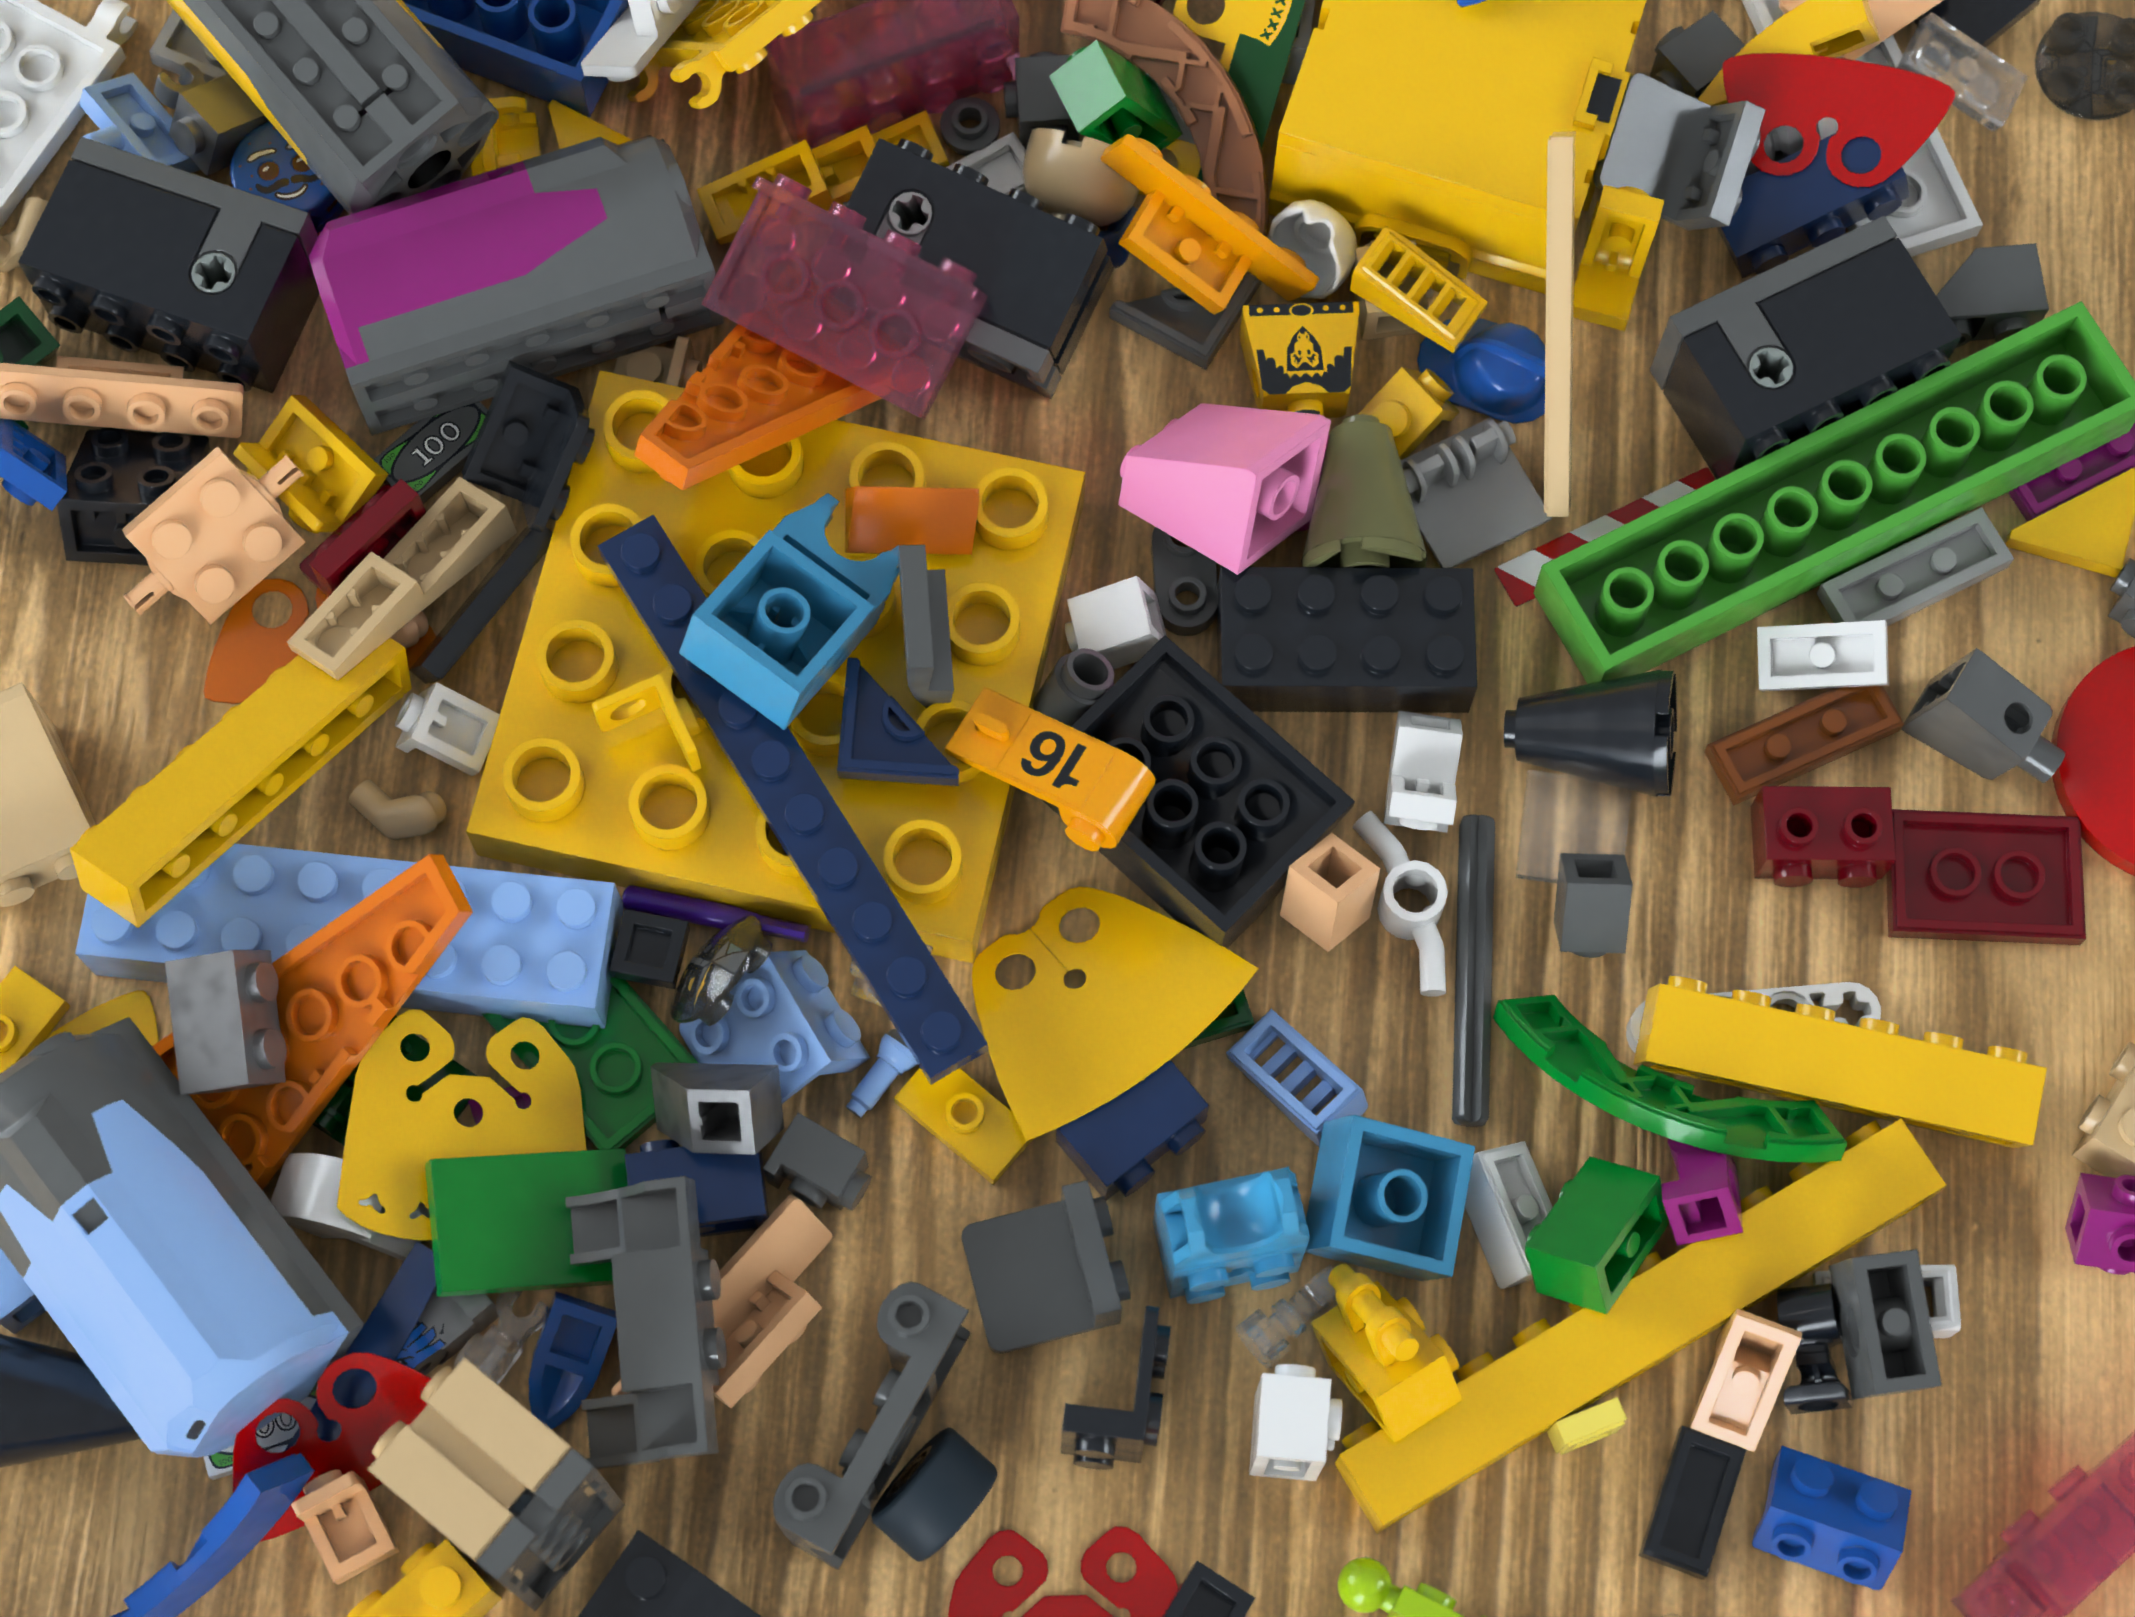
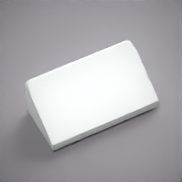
(1504, 1206)

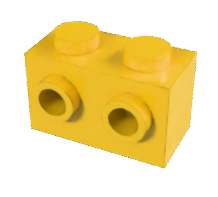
(435, 1584)

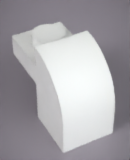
(1423, 772)
(308, 1201)

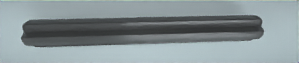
(1473, 971)

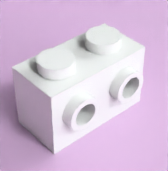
(1293, 1423)

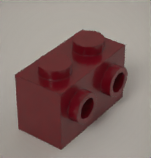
(1822, 834)

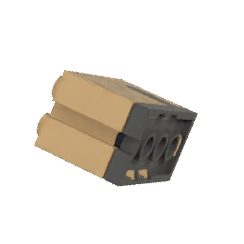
(496, 1482)

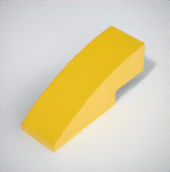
(1811, 28)

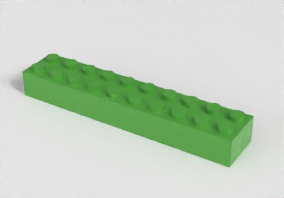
(1838, 497)

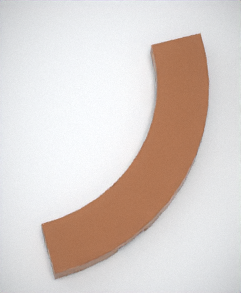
(1197, 87)

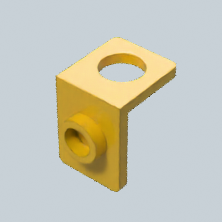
(653, 696)

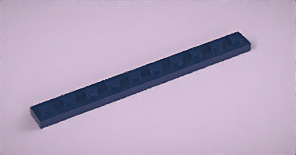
(802, 817)

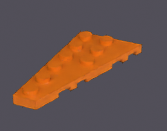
(741, 407)
(334, 1005)

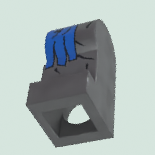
(445, 1329)

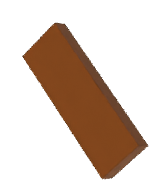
(1802, 739)

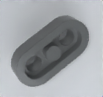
(1182, 570)

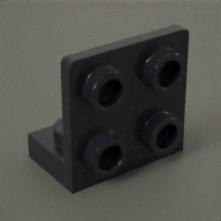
(113, 482)

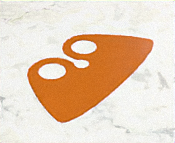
(251, 653)

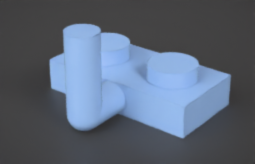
(133, 121)

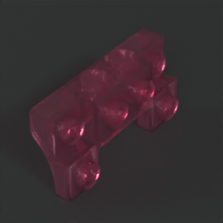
(2066, 1549)

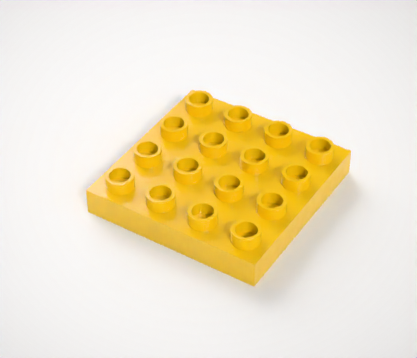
(626, 798)

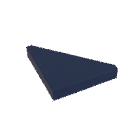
(883, 740)

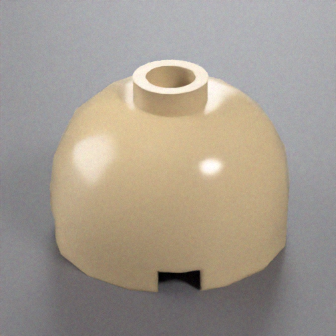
(1075, 179)

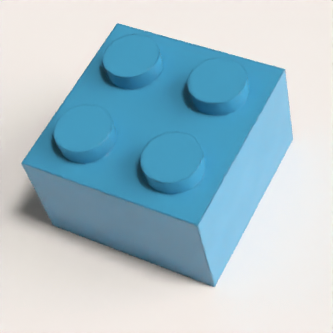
(1388, 1198)

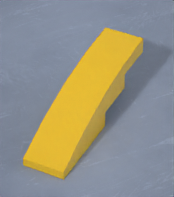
(827, 170)

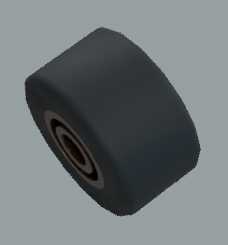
(934, 1494)

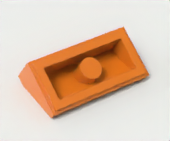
(895, 516)

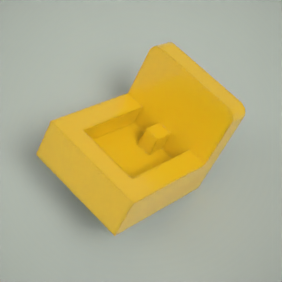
(1412, 407)

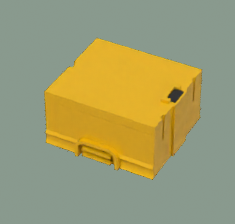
(1446, 120)

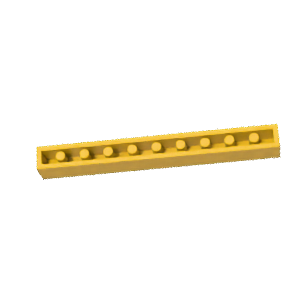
(1656, 1316)

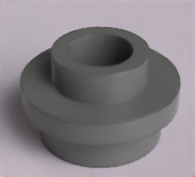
(969, 140)

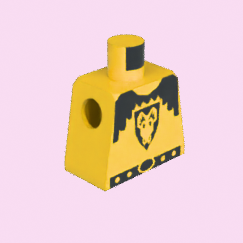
(1300, 355)

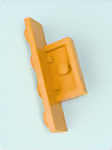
(1196, 237)

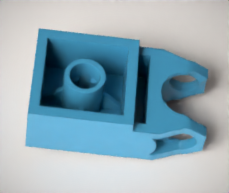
(788, 615)
(1231, 1234)

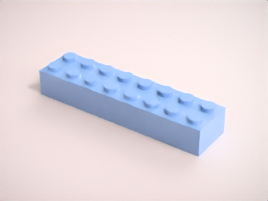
(525, 951)

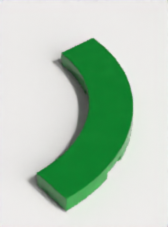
(1661, 1103)

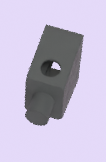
(1985, 720)

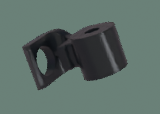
(1815, 1315)

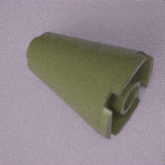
(1363, 503)

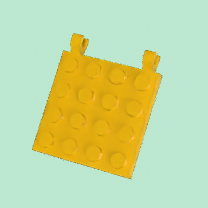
(721, 39)

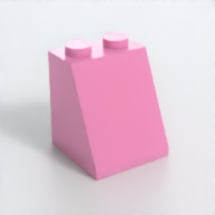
(1228, 479)

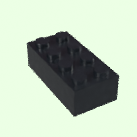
(1348, 639)

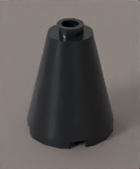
(1602, 731)
(53, 1405)

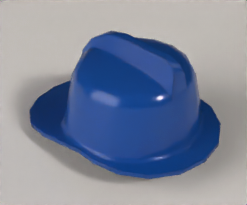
(1492, 370)

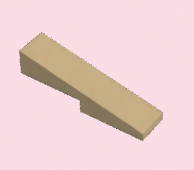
(394, 589)

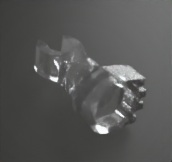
(1267, 1336)

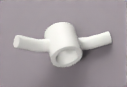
(1403, 923)

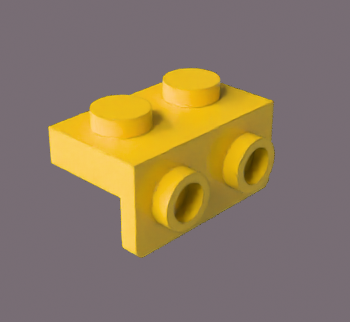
(335, 469)

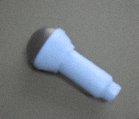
(892, 1060)

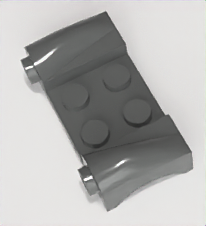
(923, 1342)

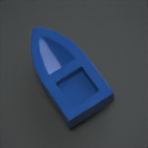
(568, 1357)

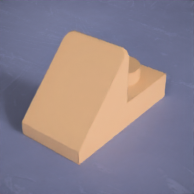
(1744, 1379)

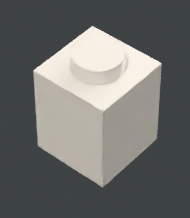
(1116, 621)

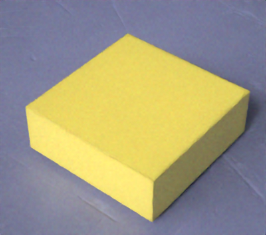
(1587, 1426)

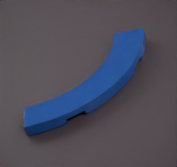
(224, 1541)

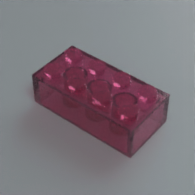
(889, 63)

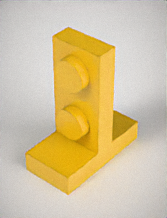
(1615, 255)

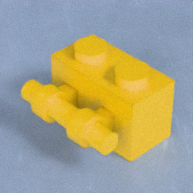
(1385, 1354)

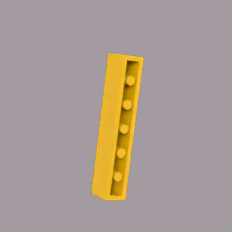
(232, 780)
(1841, 1064)

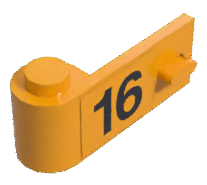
(1082, 776)

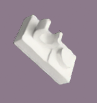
(1823, 656)

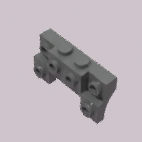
(662, 1321)

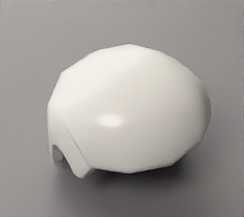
(1321, 239)

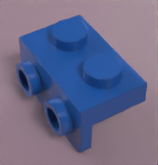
(1833, 1519)

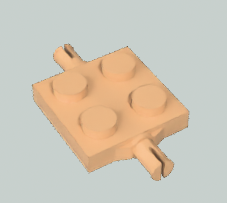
(213, 535)

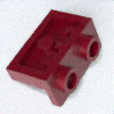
(371, 528)

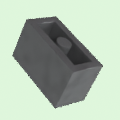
(225, 1021)

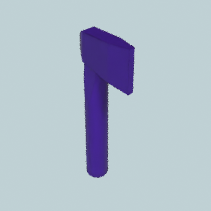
(706, 912)

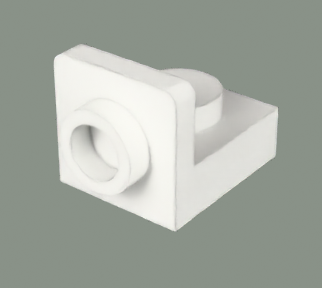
(447, 727)

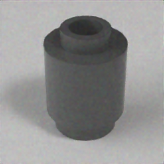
(1074, 685)

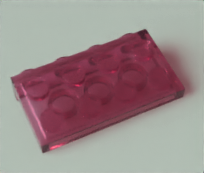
(846, 295)

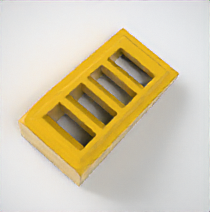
(1412, 261)

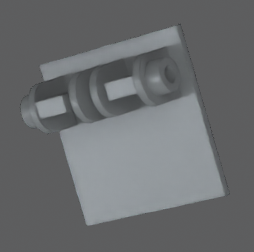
(1471, 493)

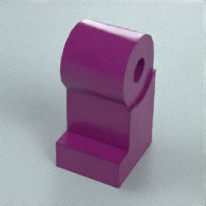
(1705, 1197)

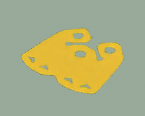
(395, 1138)

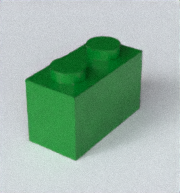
(1113, 98)
(1597, 1234)

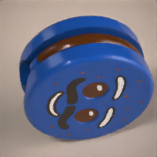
(273, 170)

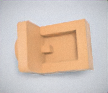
(344, 1524)

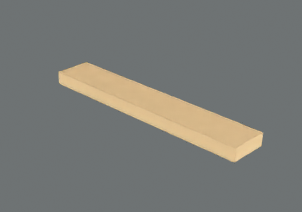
(1559, 323)

